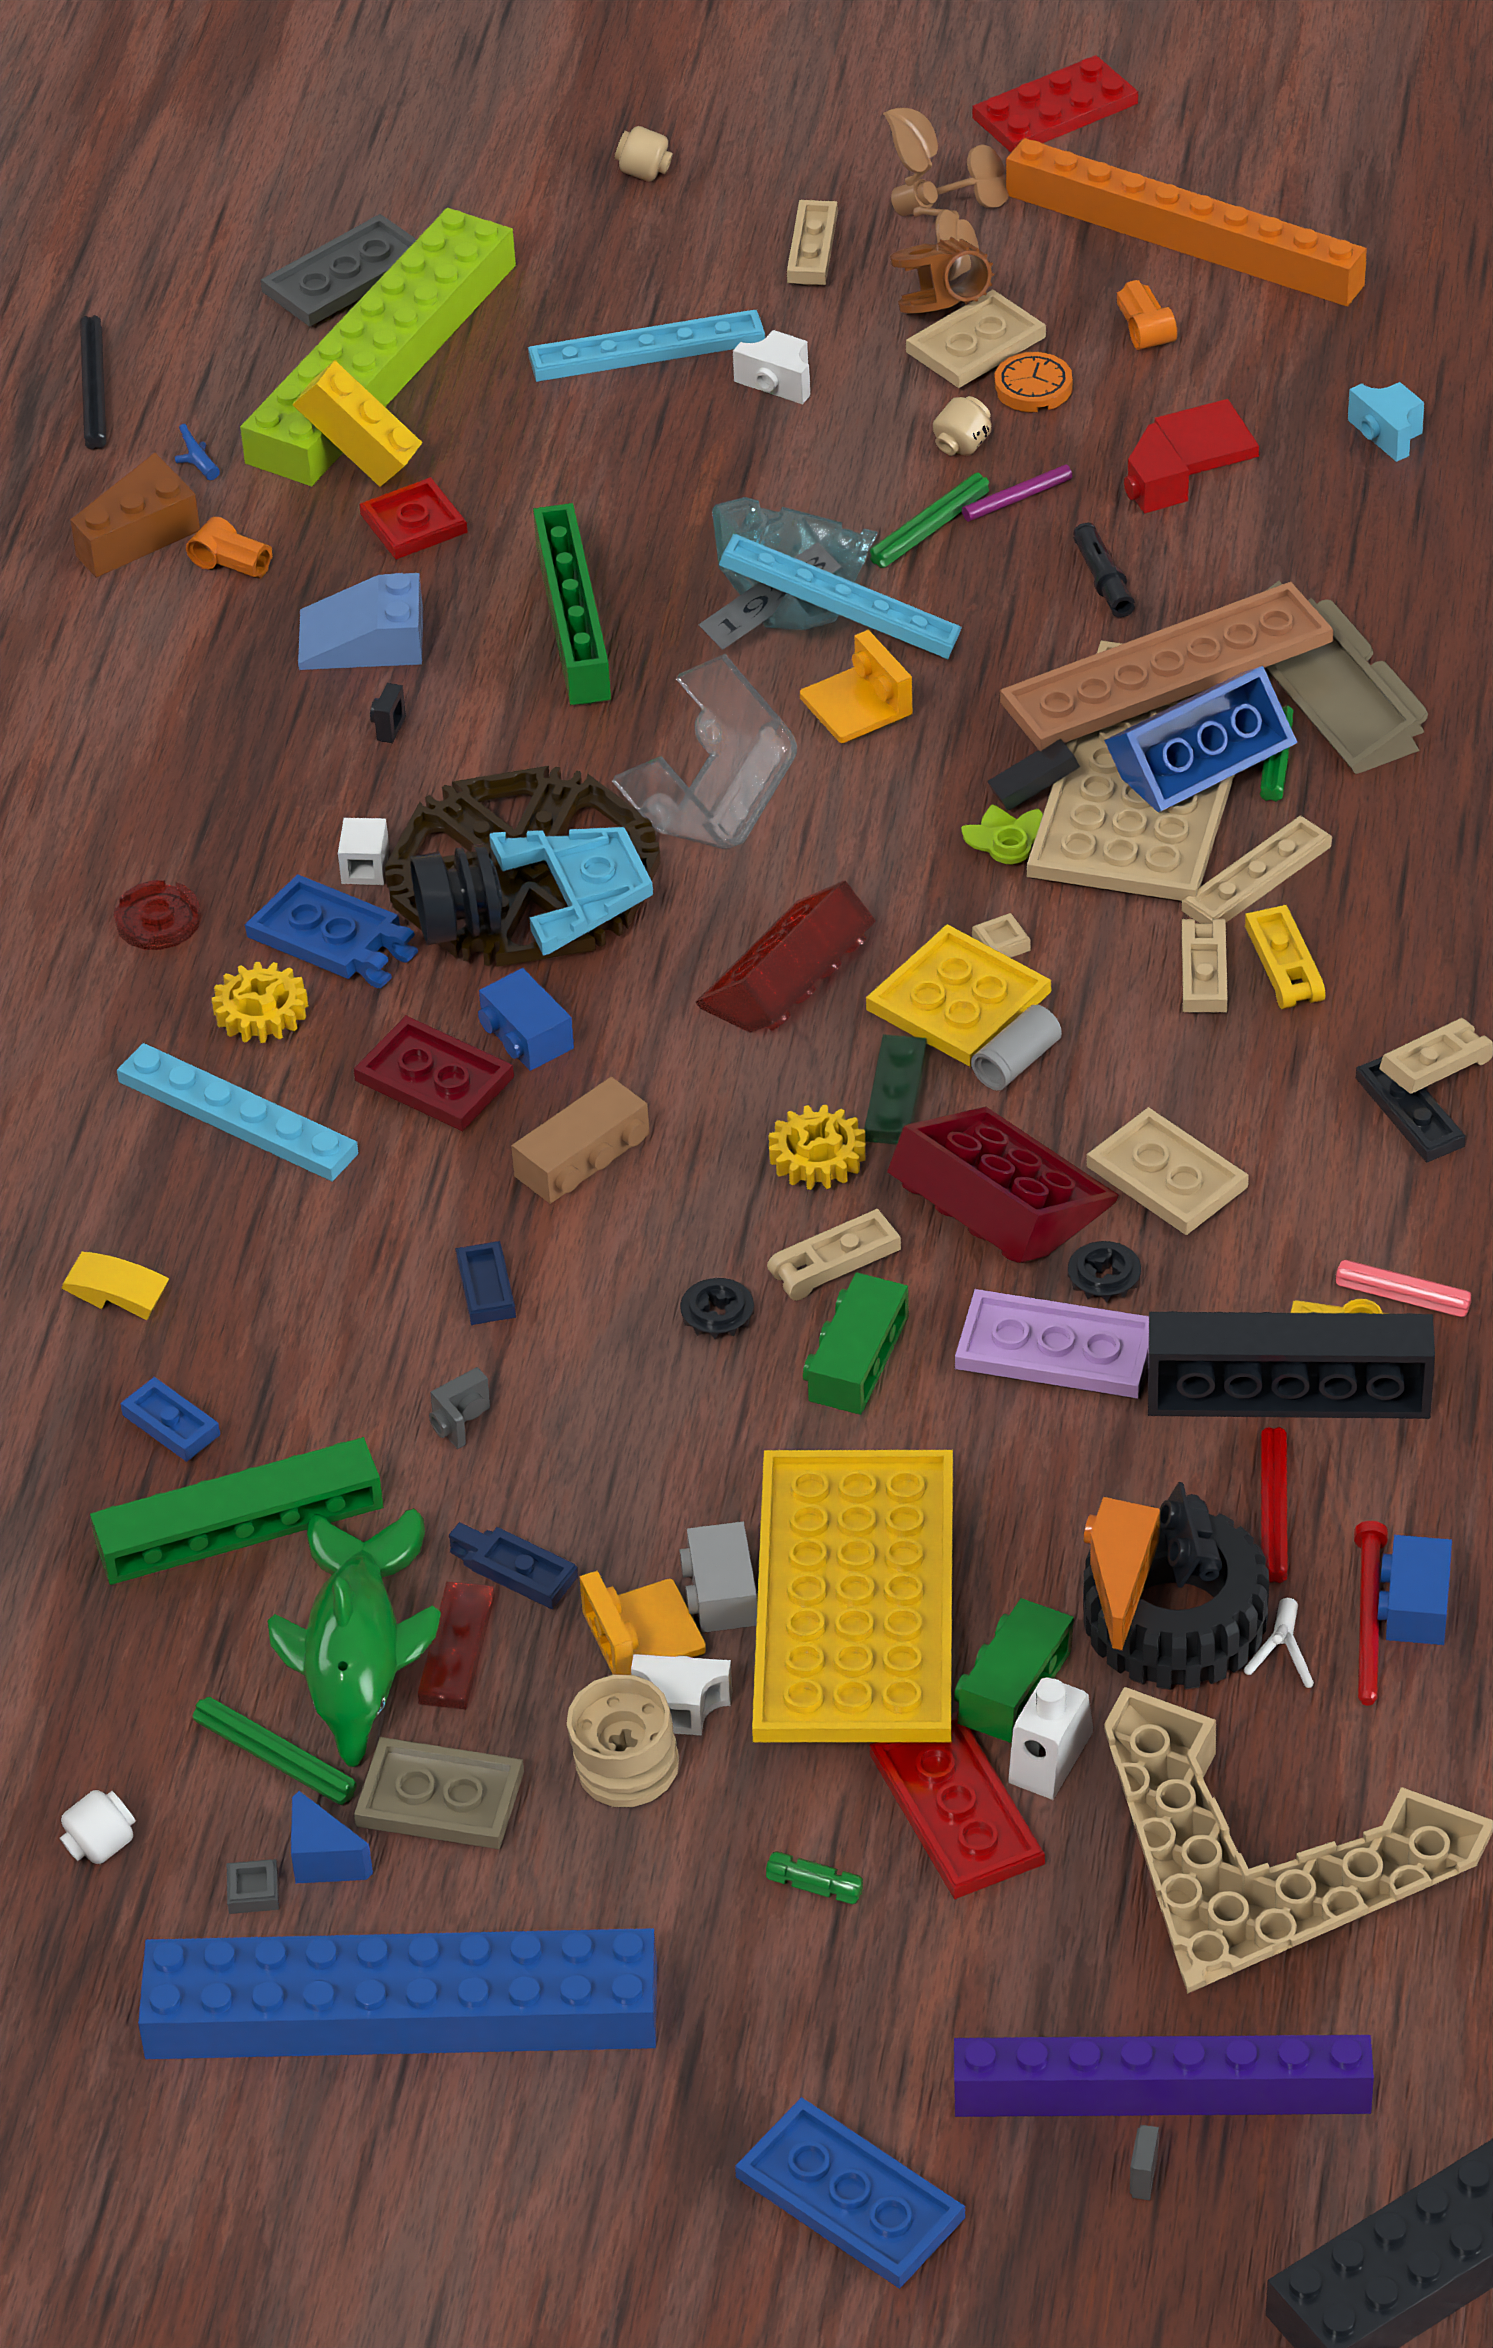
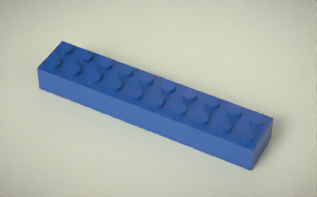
(399, 1993)

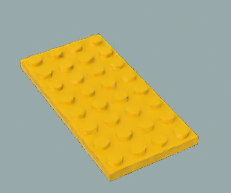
(854, 1597)

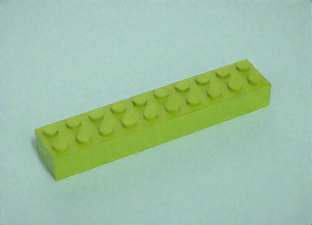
(384, 337)

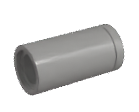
(1016, 1047)

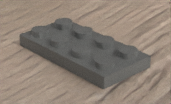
(337, 270)

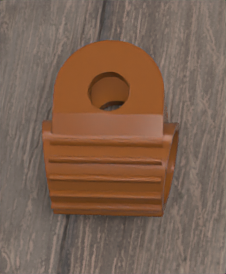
(933, 267)

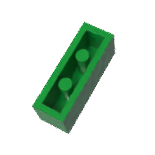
(856, 1343)
(1025, 1649)

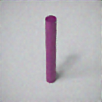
(1016, 493)

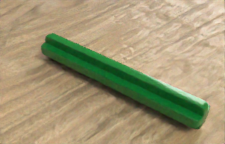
(929, 520)
(274, 1750)

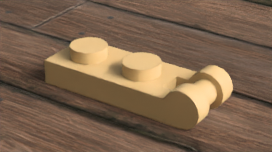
(1204, 966)
(1436, 1055)
(834, 1253)

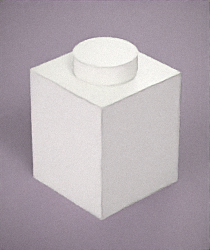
(363, 851)

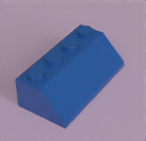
(1202, 740)

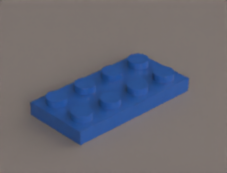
(850, 2192)

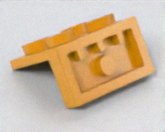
(862, 697)
(639, 1622)

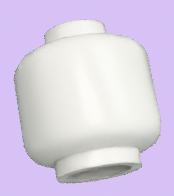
(97, 1827)

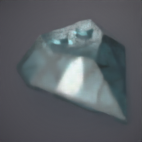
(790, 534)

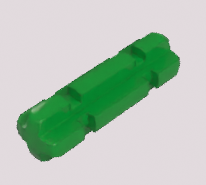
(814, 1877)

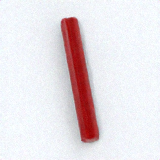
(1274, 1502)

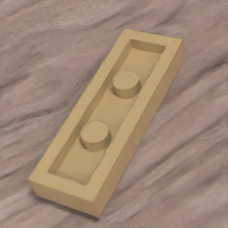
(812, 242)

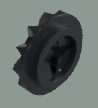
(1097, 1258)
(721, 1293)

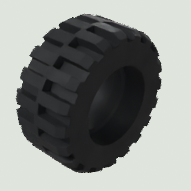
(1196, 1641)

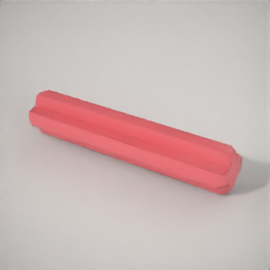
(1403, 1288)

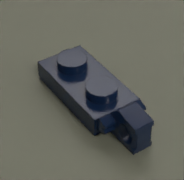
(514, 1563)

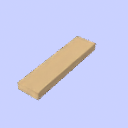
(1258, 872)

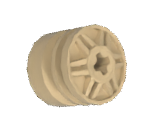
(623, 1740)

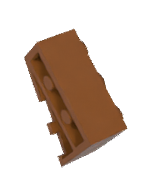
(135, 517)

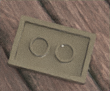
(439, 1793)

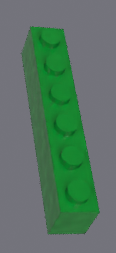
(572, 604)
(236, 1510)

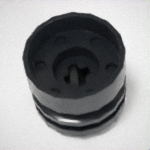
(456, 894)

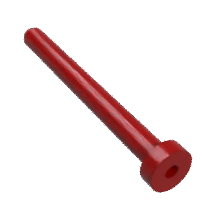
(1370, 1537)

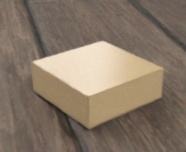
(1003, 935)

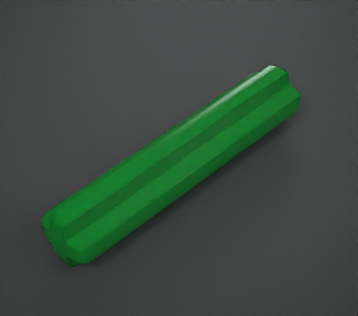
(1275, 769)

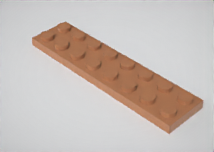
(1165, 666)

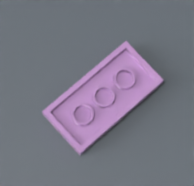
(1054, 1343)

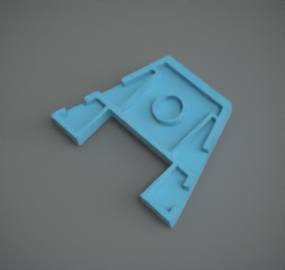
(593, 870)

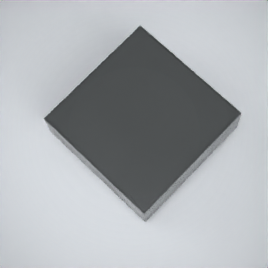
(252, 1886)
(1144, 2162)

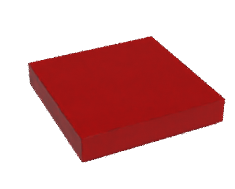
(1208, 436)
(413, 518)

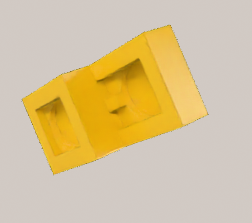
(109, 1278)

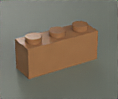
(580, 1140)

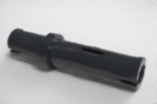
(1108, 579)

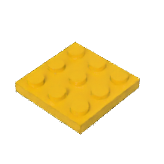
(957, 993)

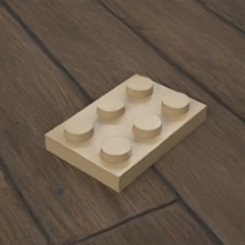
(975, 338)
(1167, 1171)

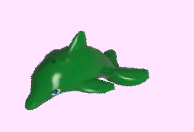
(352, 1628)

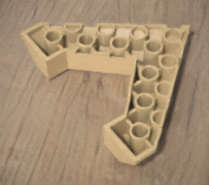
(1236, 1916)

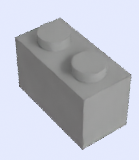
(721, 1577)

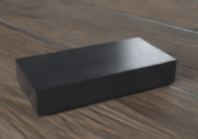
(1033, 774)

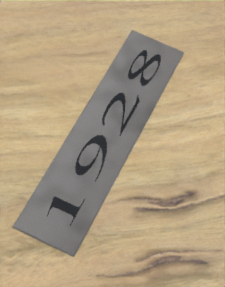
(758, 603)

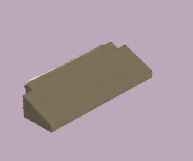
(1353, 704)

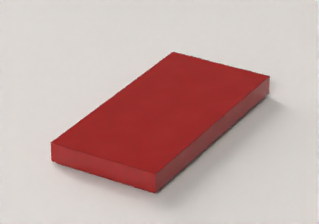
(958, 1810)

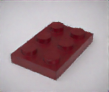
(434, 1073)

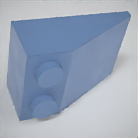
(365, 625)

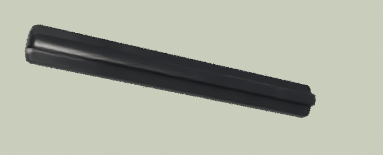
(93, 382)

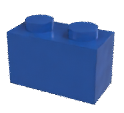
(525, 1019)
(1417, 1591)

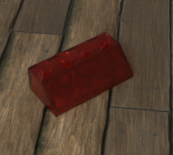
(789, 959)

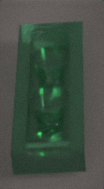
(895, 1087)

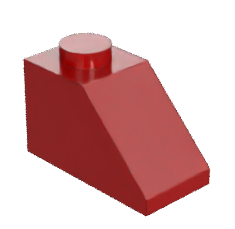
(1156, 473)

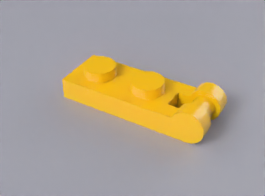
(1284, 956)

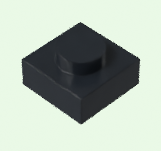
(388, 712)

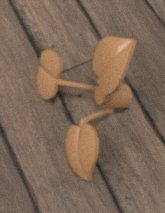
(915, 145)

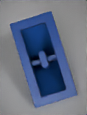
(324, 1846)

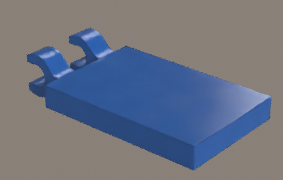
(331, 930)

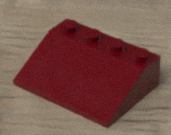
(998, 1182)

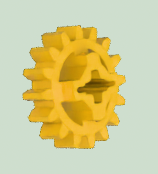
(260, 1002)
(817, 1147)

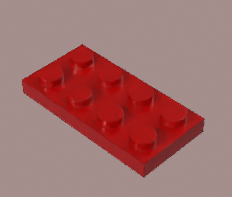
(1055, 103)

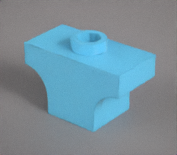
(1387, 417)

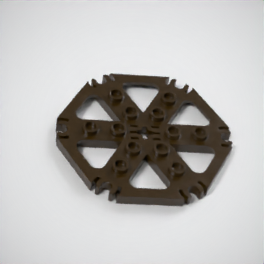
(470, 824)

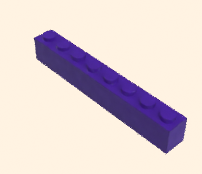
(1163, 2075)

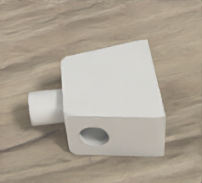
(1061, 1723)

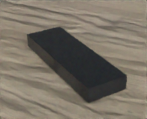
(1414, 1114)

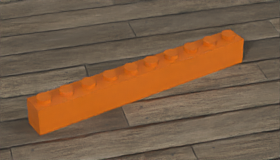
(1186, 222)

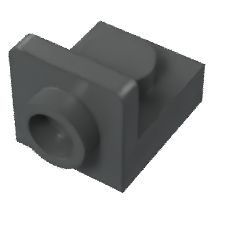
(458, 1402)

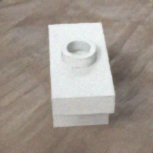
(774, 366)
(690, 1686)

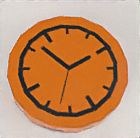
(1033, 381)

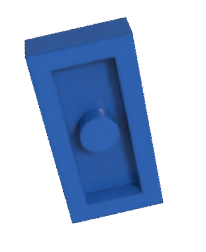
(170, 1419)

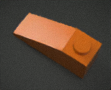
(1121, 1554)

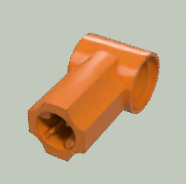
(1147, 321)
(220, 544)

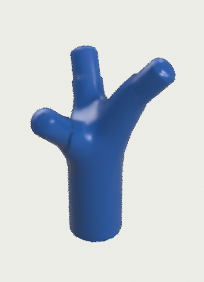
(197, 455)

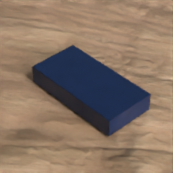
(485, 1283)

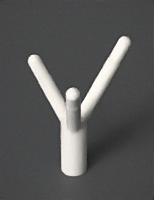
(1283, 1634)

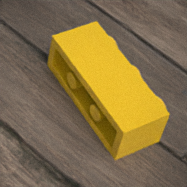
(357, 423)

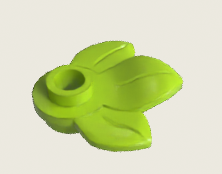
(1004, 836)

